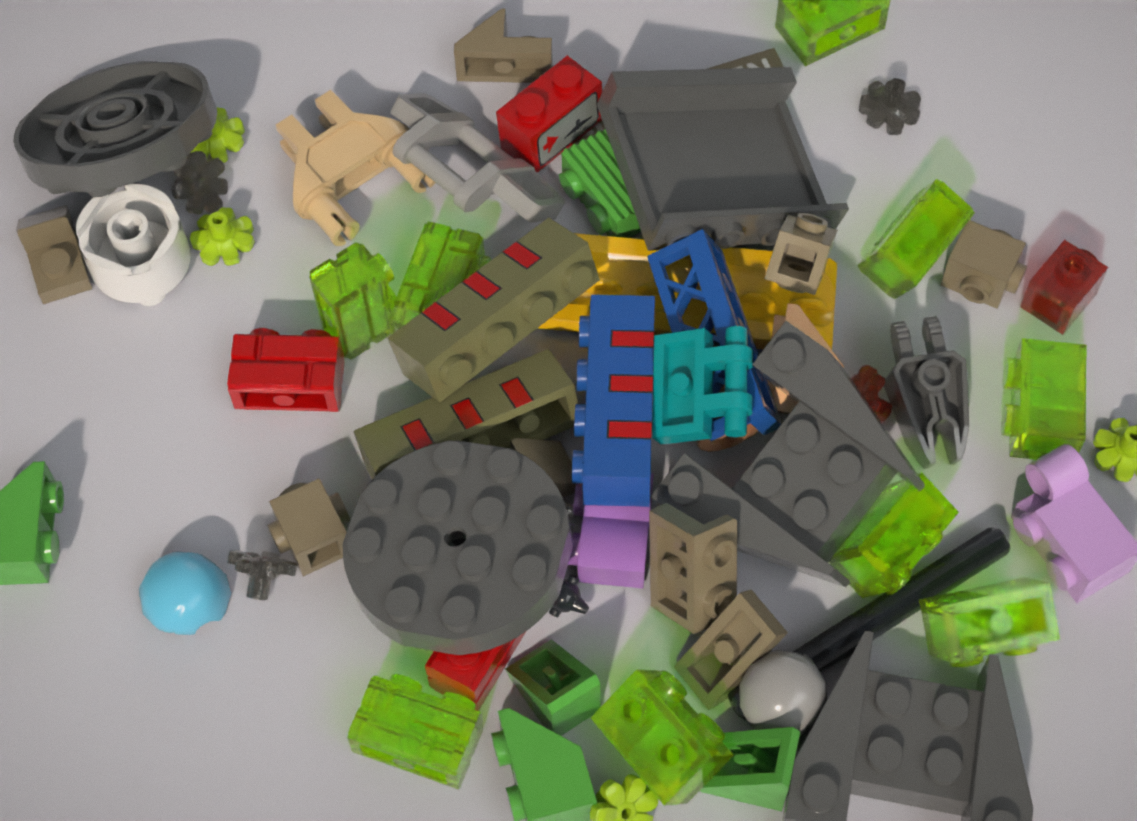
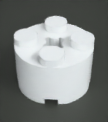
(134, 244)

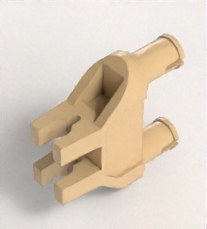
(340, 161)

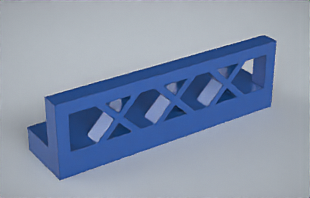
(723, 311)

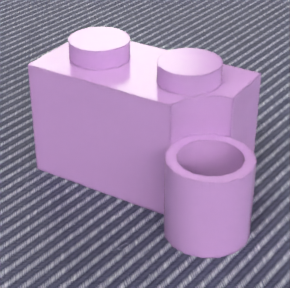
(1072, 525)

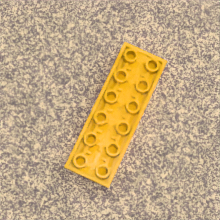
(626, 271)

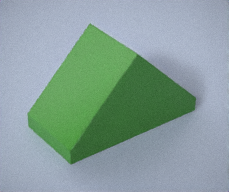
(556, 687)
(759, 768)

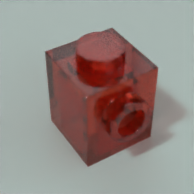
(1064, 286)

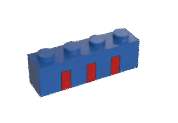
(618, 401)

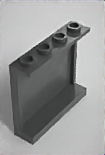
(711, 154)

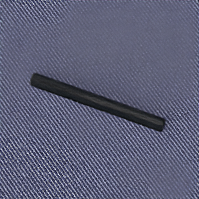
(893, 609)

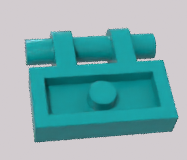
(684, 385)

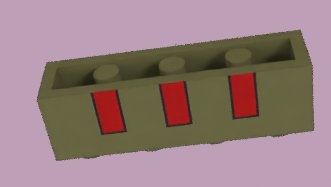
(494, 309)
(517, 401)

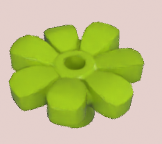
(225, 136)
(222, 236)
(1118, 449)
(624, 801)

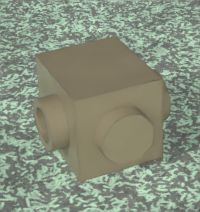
(801, 253)
(984, 265)
(309, 525)

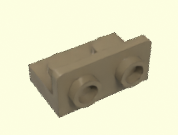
(691, 566)

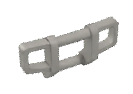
(509, 178)

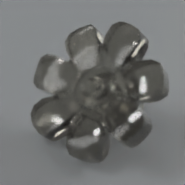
(890, 106)
(199, 183)
(261, 570)

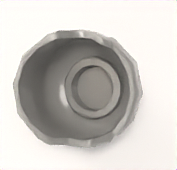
(782, 692)

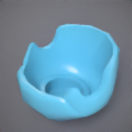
(184, 593)

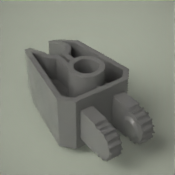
(928, 393)

